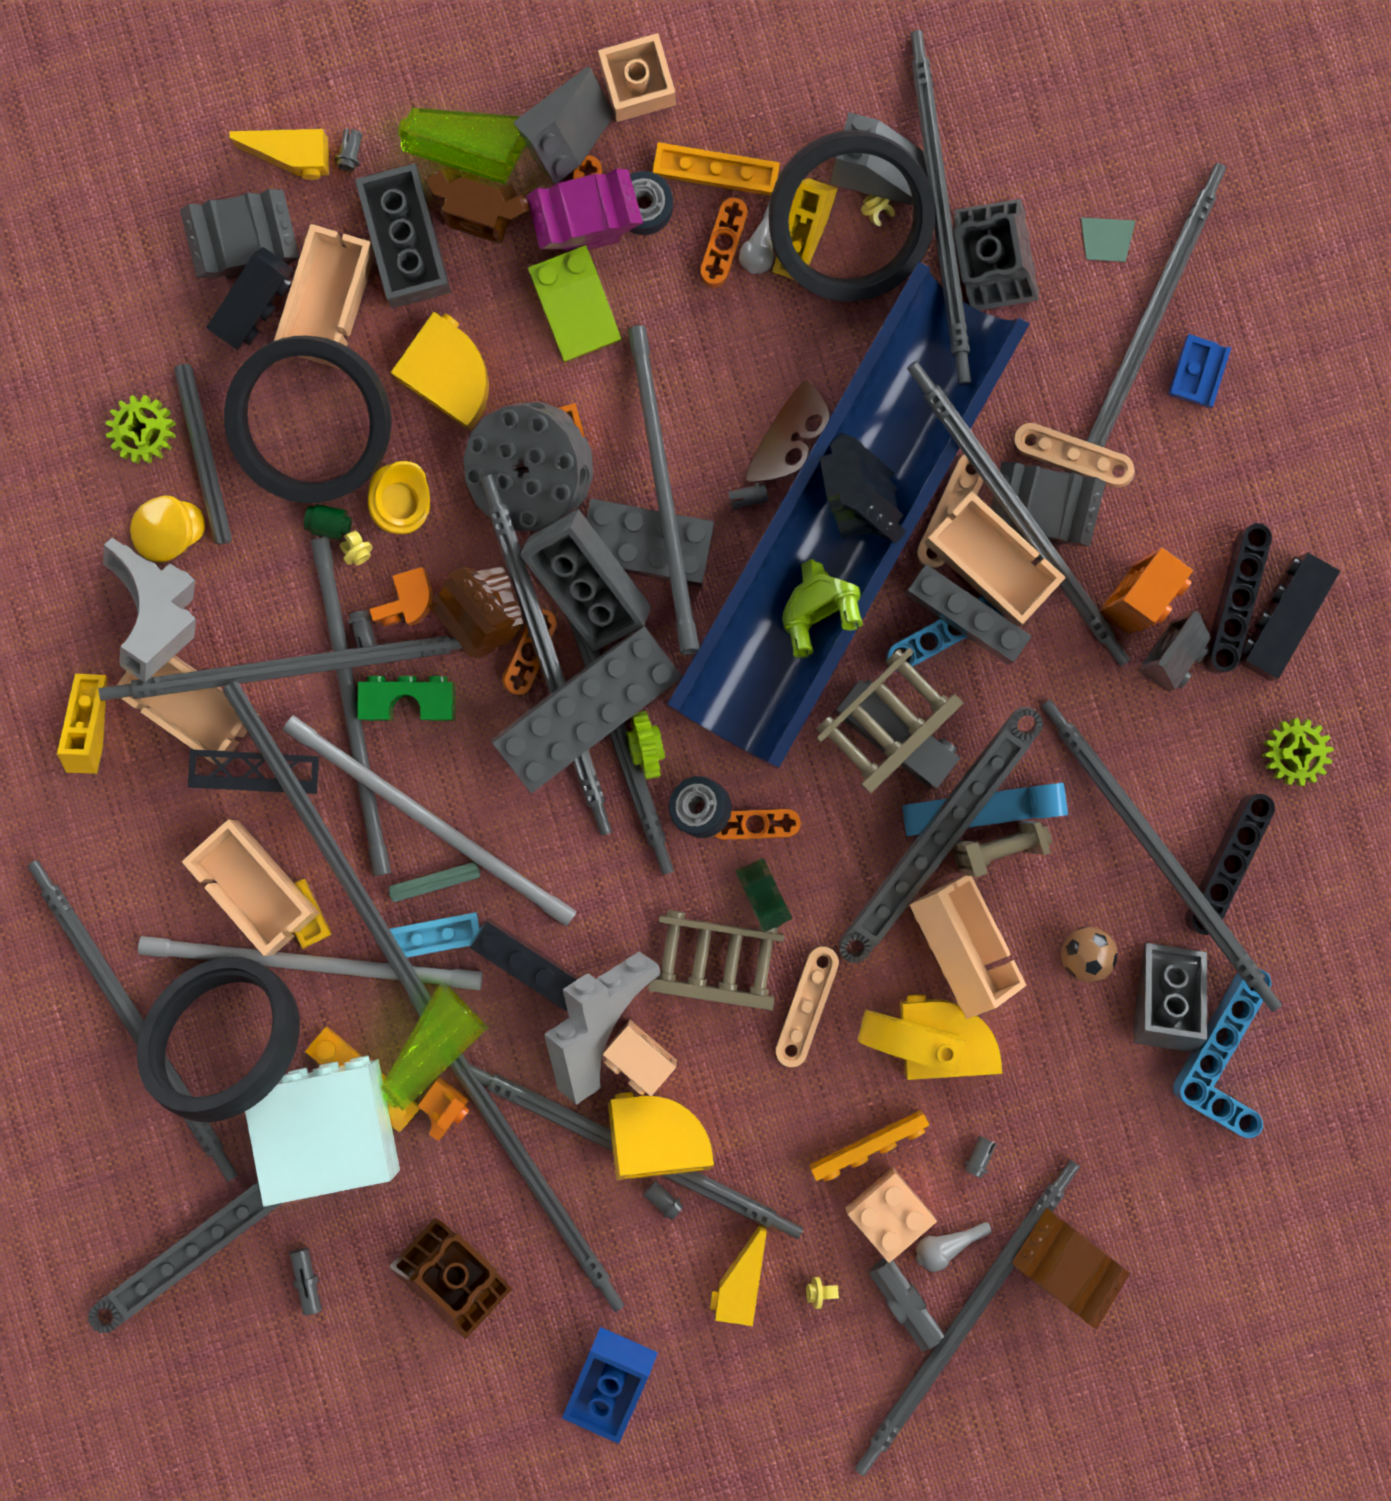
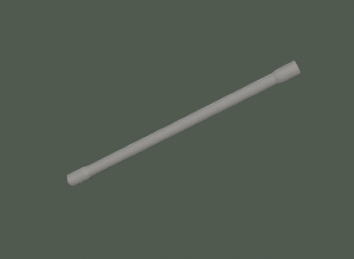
(309, 737)
(165, 948)

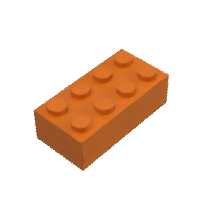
(1146, 591)

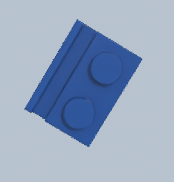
(1199, 371)

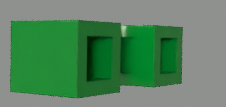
(379, 698)

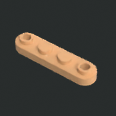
(1074, 454)
(957, 489)
(807, 1006)

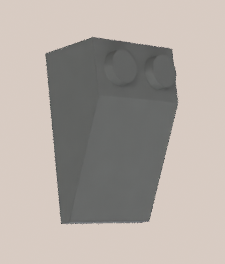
(566, 125)
(871, 173)
(1177, 651)
(1171, 998)

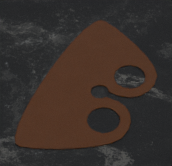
(771, 454)

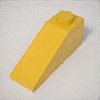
(296, 151)
(808, 219)
(83, 725)
(739, 1286)

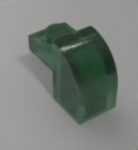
(764, 895)

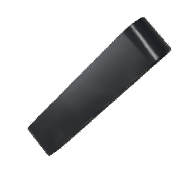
(1248, 588)
(1242, 854)

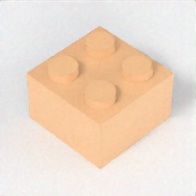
(637, 77)
(639, 1058)
(890, 1215)

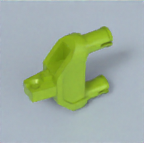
(816, 600)

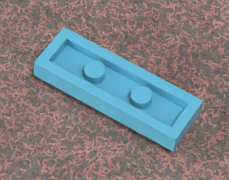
(437, 934)

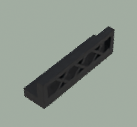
(244, 782)

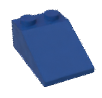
(610, 1385)

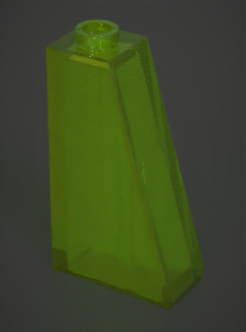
(464, 140)
(435, 1043)

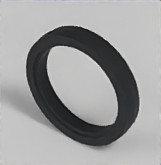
(901, 265)
(254, 463)
(264, 1074)

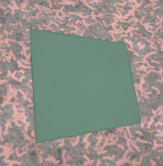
(1107, 238)

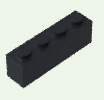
(1289, 616)
(523, 961)

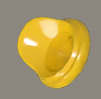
(399, 497)
(166, 528)

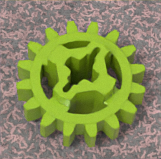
(128, 430)
(1297, 740)
(645, 745)

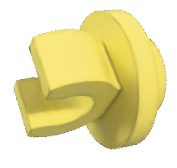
(874, 205)
(355, 549)
(817, 1293)

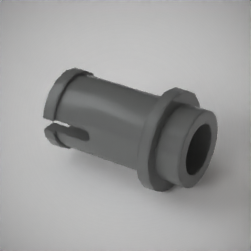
(349, 150)
(751, 496)
(362, 628)
(980, 1157)
(663, 1200)

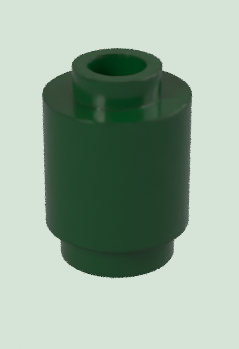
(327, 521)

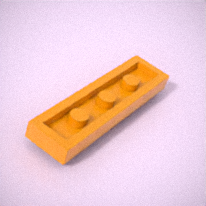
(715, 169)
(331, 1048)
(858, 1152)

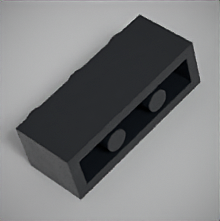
(251, 299)

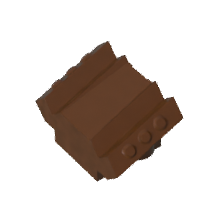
(477, 204)
(478, 609)
(1071, 1268)
(451, 1277)

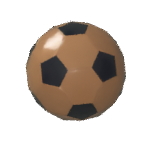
(1089, 954)

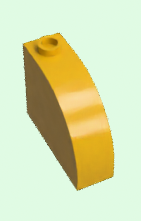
(446, 370)
(912, 1041)
(981, 1050)
(656, 1137)

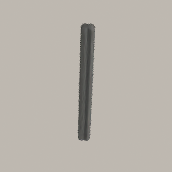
(203, 454)

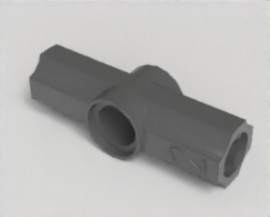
(906, 1304)

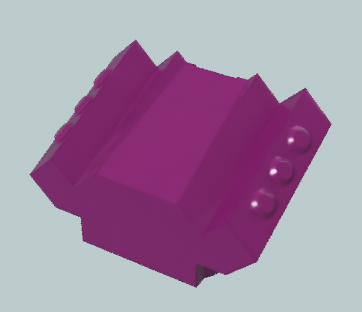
(585, 211)

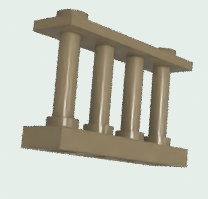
(895, 750)
(973, 858)
(696, 985)

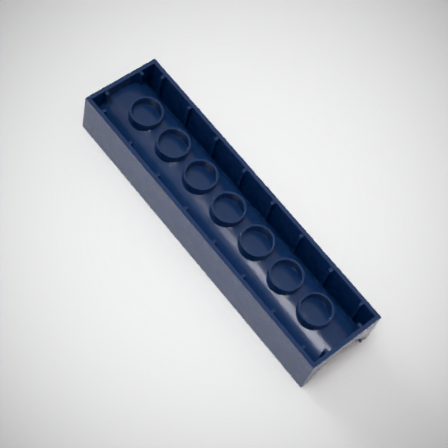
(745, 673)

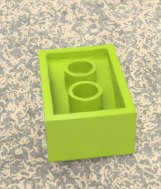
(574, 303)

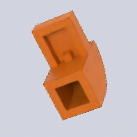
(414, 599)

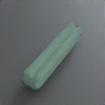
(434, 881)

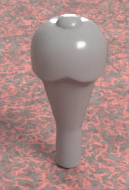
(757, 253)
(937, 1251)

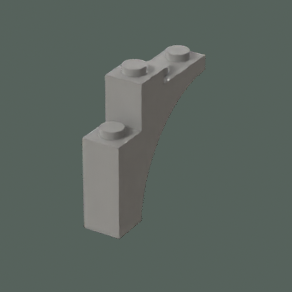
(160, 600)
(593, 1010)

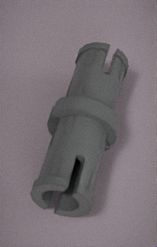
(305, 1281)

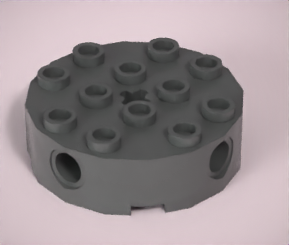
(535, 460)

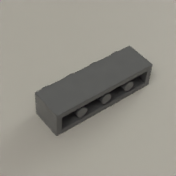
(967, 615)

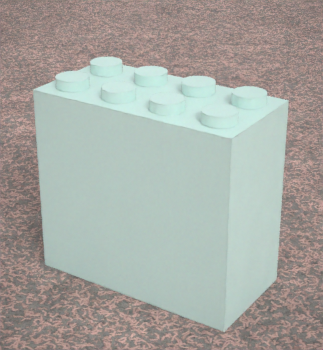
(323, 1132)

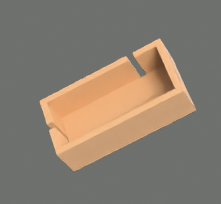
(326, 287)
(994, 559)
(196, 717)
(250, 887)
(963, 942)

